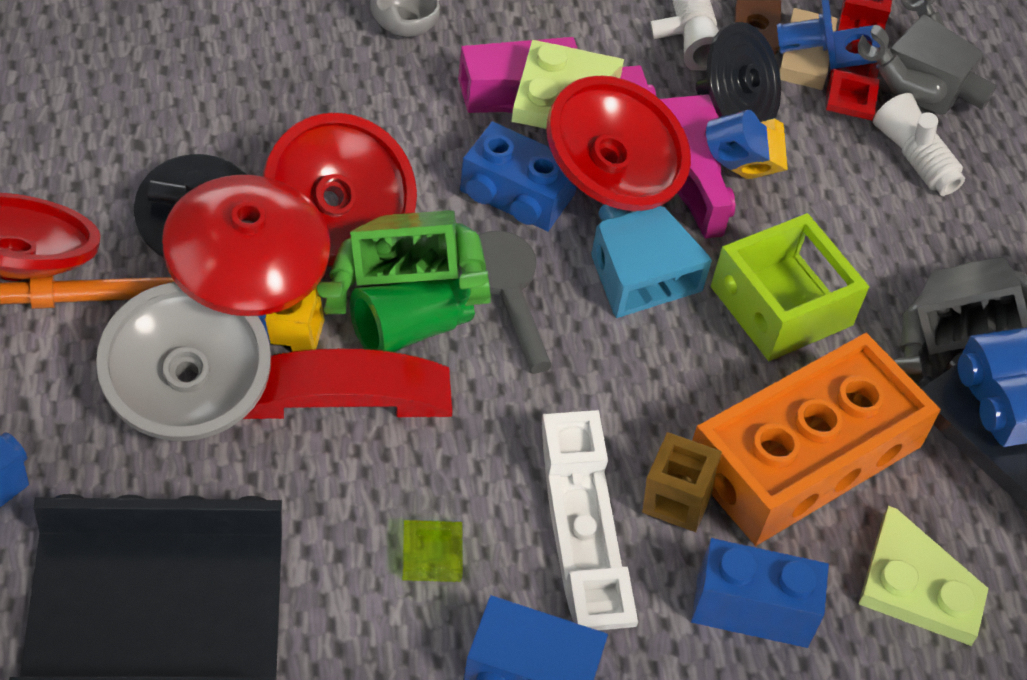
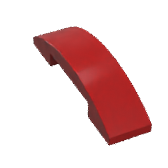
(856, 88)
(355, 380)

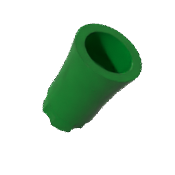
(407, 312)

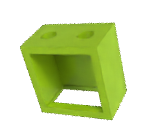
(778, 293)

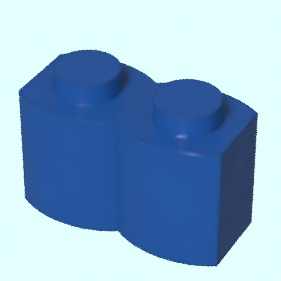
(997, 376)

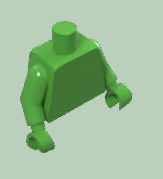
(408, 250)

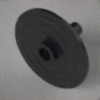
(742, 73)
(167, 185)

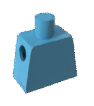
(646, 259)

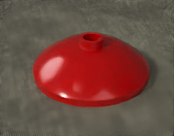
(618, 143)
(352, 161)
(42, 238)
(241, 264)

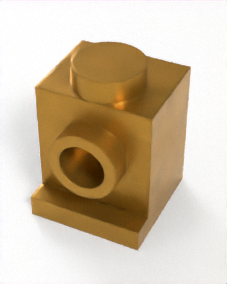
(681, 482)

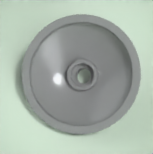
(168, 334)

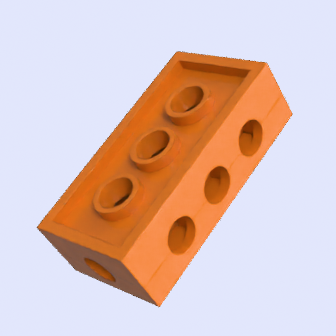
(814, 436)

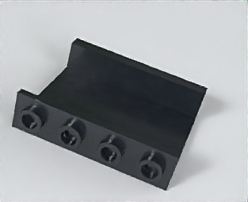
(154, 589)

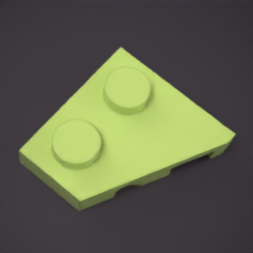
(549, 71)
(922, 582)

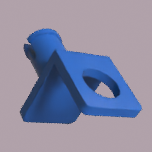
(820, 33)

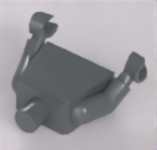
(928, 63)
(960, 304)

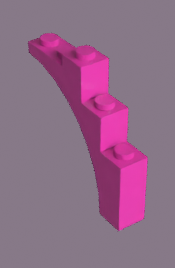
(491, 82)

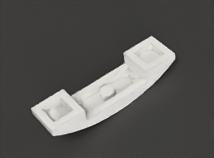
(583, 522)

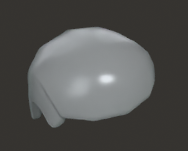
(405, 17)

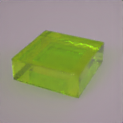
(432, 551)

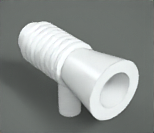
(698, 26)
(922, 147)

